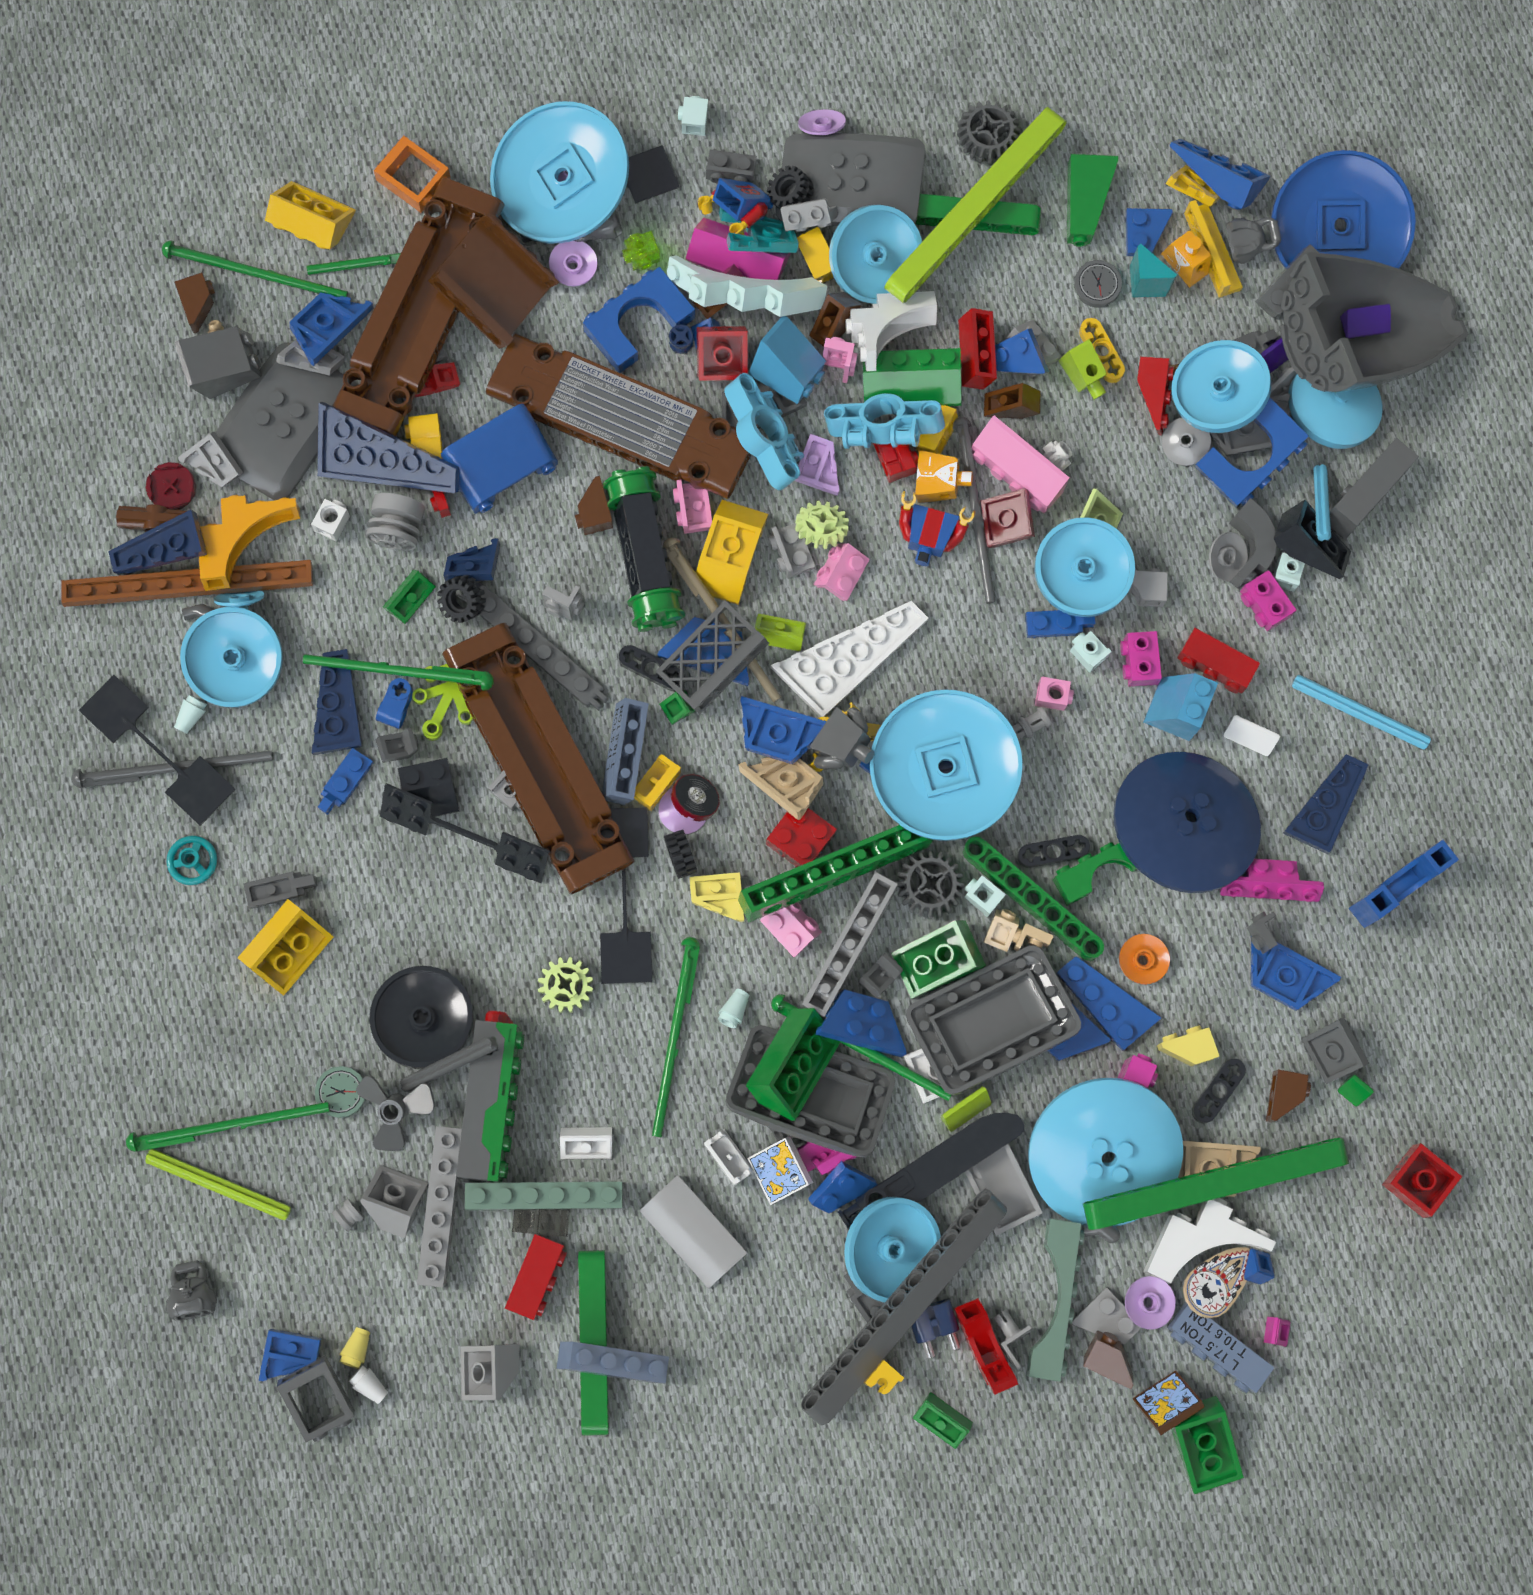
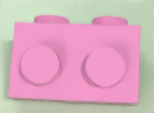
(840, 355)
(694, 506)
(841, 570)
(792, 928)

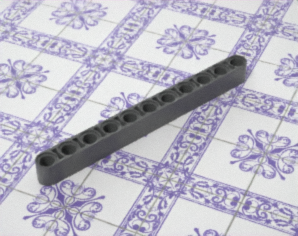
(903, 1307)

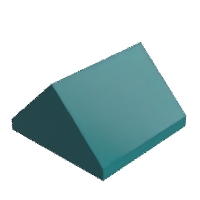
(1149, 275)

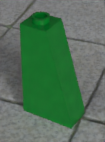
(1086, 193)

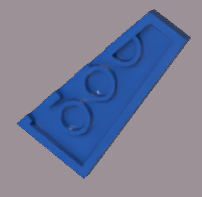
(1110, 1006)

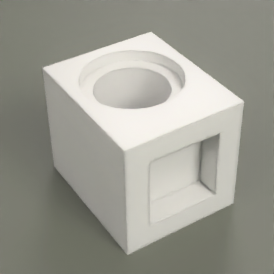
(331, 529)

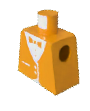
(1187, 256)
(939, 477)

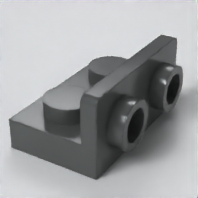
(730, 166)

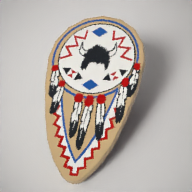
(1216, 1283)

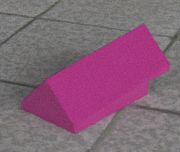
(710, 250)

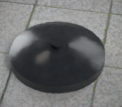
(421, 1016)

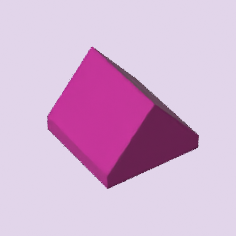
(1277, 1331)

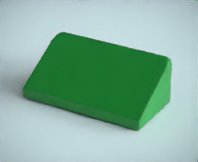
(409, 596)
(943, 1420)

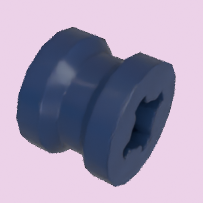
(681, 333)

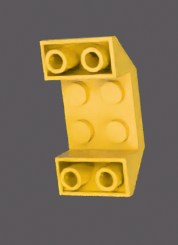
(730, 550)

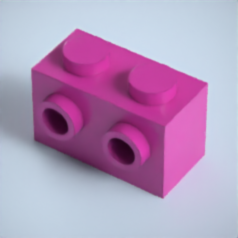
(1267, 601)
(1141, 658)
(1139, 1070)

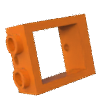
(393, 162)

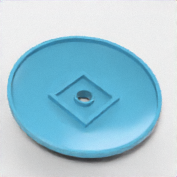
(540, 148)
(954, 729)
(1095, 1120)

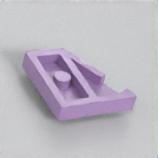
(819, 465)

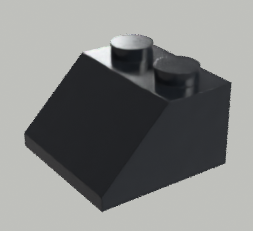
(431, 782)

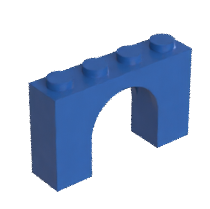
(652, 290)
(1238, 484)
(1403, 883)

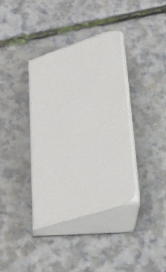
(1251, 735)
(586, 1143)

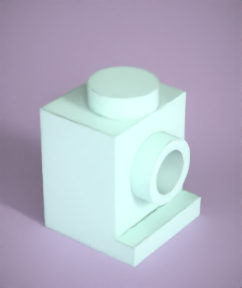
(1287, 578)
(1089, 659)
(993, 895)

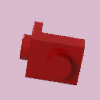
(440, 504)

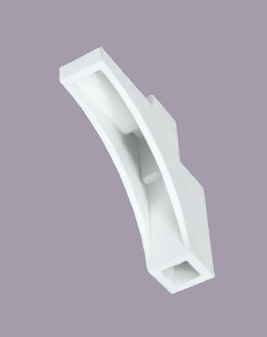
(888, 319)
(1212, 1227)

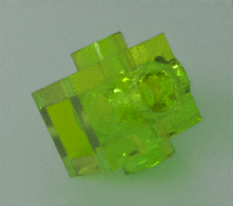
(641, 251)

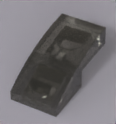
(541, 1222)

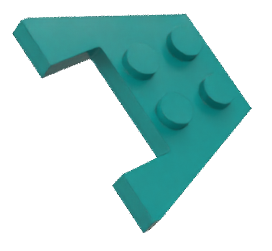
(763, 236)

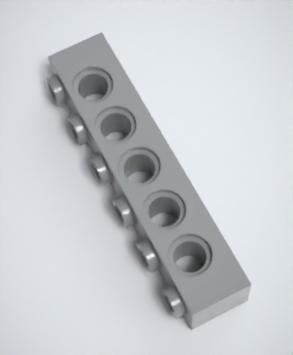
(850, 944)
(440, 1208)

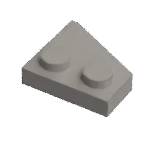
(295, 357)
(212, 460)

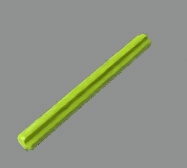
(218, 1184)

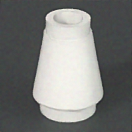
(368, 1384)

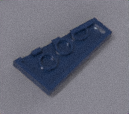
(162, 545)
(337, 713)
(1327, 808)

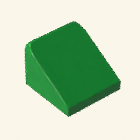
(676, 707)
(1355, 1090)

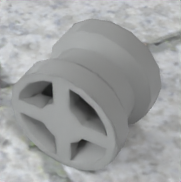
(347, 1215)

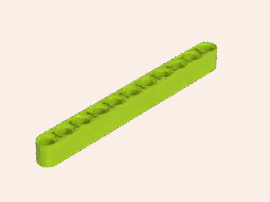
(975, 205)

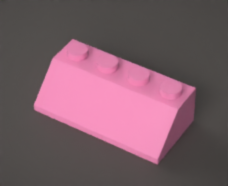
(1019, 464)

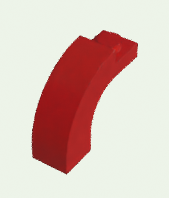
(985, 1347)

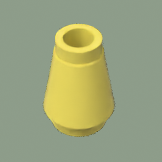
(355, 1349)

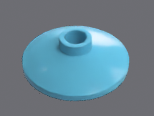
(239, 599)

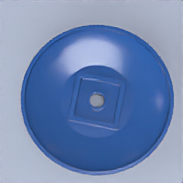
(1347, 188)

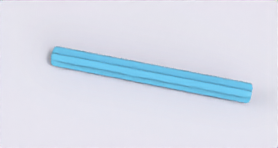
(1361, 712)

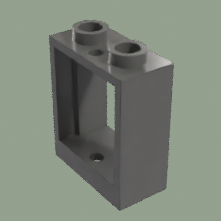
(305, 1375)

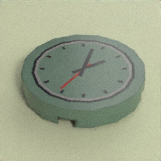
(339, 1089)

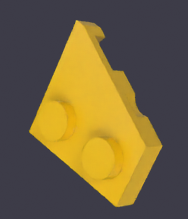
(1191, 184)

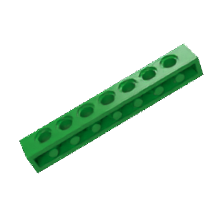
(829, 871)

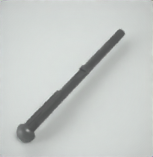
(962, 425)
(133, 773)

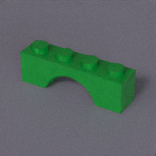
(1077, 881)

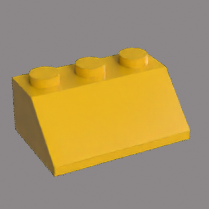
(308, 215)
(285, 947)

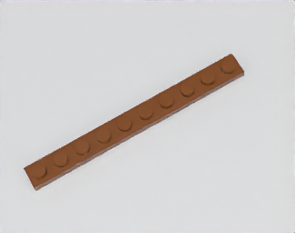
(183, 583)

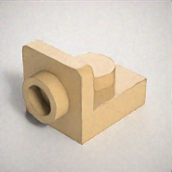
(1002, 929)
(1035, 936)

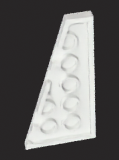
(841, 663)

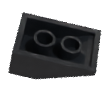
(1299, 539)

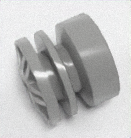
(395, 521)

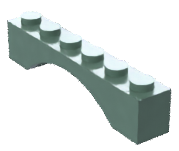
(543, 1195)
(1047, 1354)

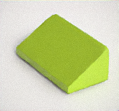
(781, 631)
(966, 1109)

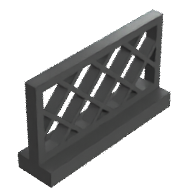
(727, 671)

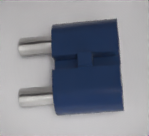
(935, 1322)

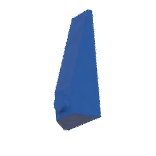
(1230, 182)

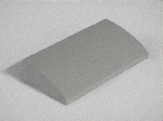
(1008, 1183)
(693, 1231)

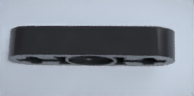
(632, 666)
(1070, 841)
(1235, 1079)

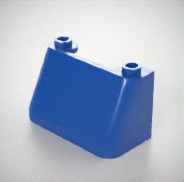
(499, 456)

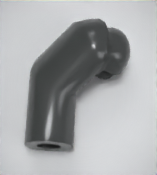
(195, 611)
(1109, 1234)

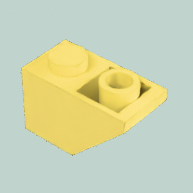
(1192, 1048)

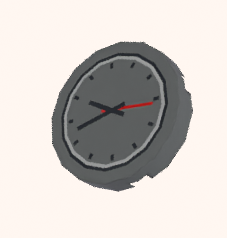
(1097, 283)

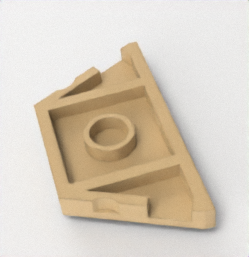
(785, 783)
(1208, 1156)

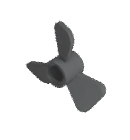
(390, 1135)

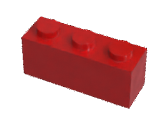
(977, 348)
(1218, 661)
(536, 1277)

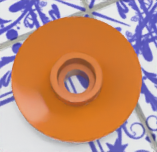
(1155, 952)

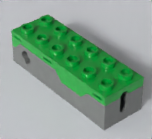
(490, 1101)

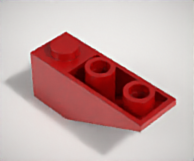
(1154, 381)

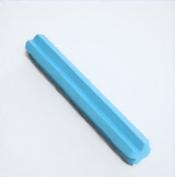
(1322, 502)

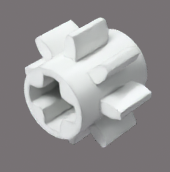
(1058, 454)

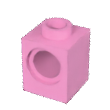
(1044, 699)

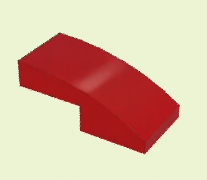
(440, 379)

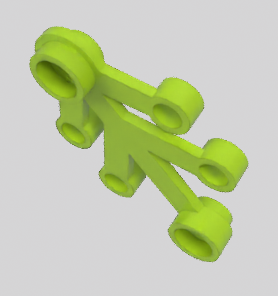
(449, 691)

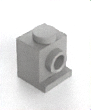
(498, 789)

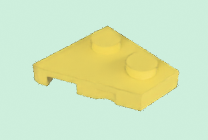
(718, 894)

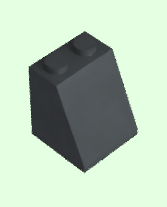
(218, 361)

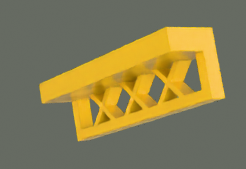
(1221, 266)

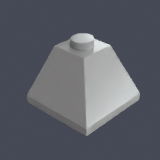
(393, 1200)
(488, 1370)

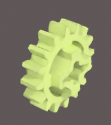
(821, 525)
(555, 992)

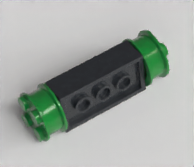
(635, 508)

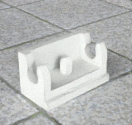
(728, 1157)

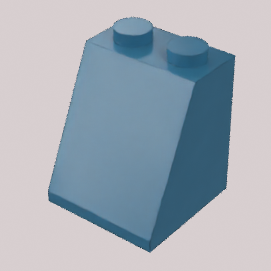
(788, 362)
(1181, 704)

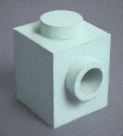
(693, 115)

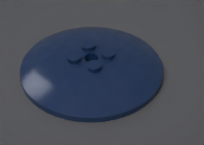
(1167, 845)

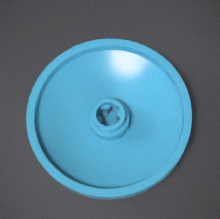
(870, 249)
(1221, 386)
(1335, 418)
(1084, 567)
(231, 657)
(888, 1244)

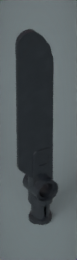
(944, 1161)

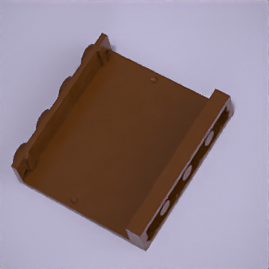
(493, 280)

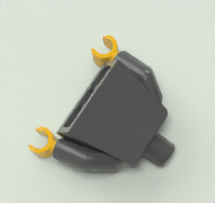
(842, 741)

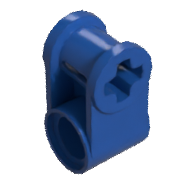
(394, 707)

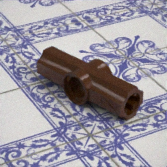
(144, 518)

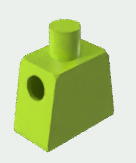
(1084, 369)

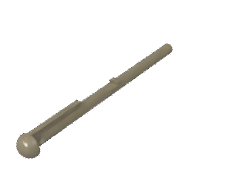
(698, 588)

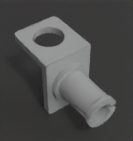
(1012, 1335)

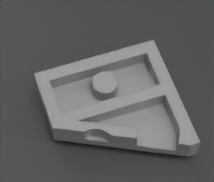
(1107, 1315)

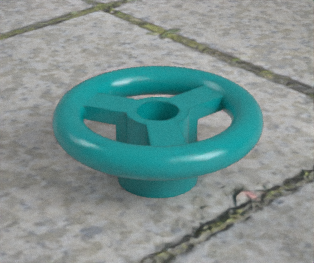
(185, 854)

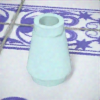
(189, 713)
(733, 1010)

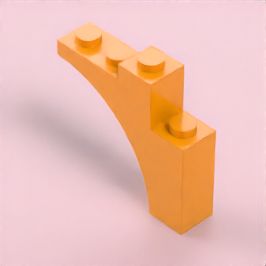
(239, 527)

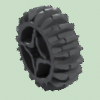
(995, 121)
(936, 894)

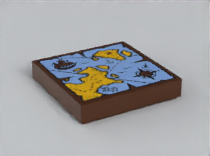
(1168, 1402)

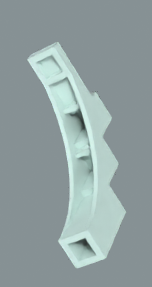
(744, 293)

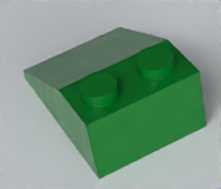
(939, 958)
(1208, 1447)

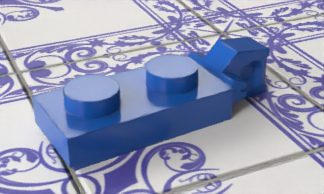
(1055, 624)
(344, 780)

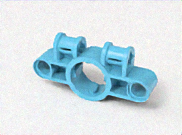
(753, 407)
(856, 428)

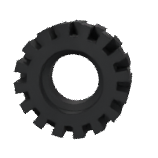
(783, 181)
(449, 601)
(680, 854)

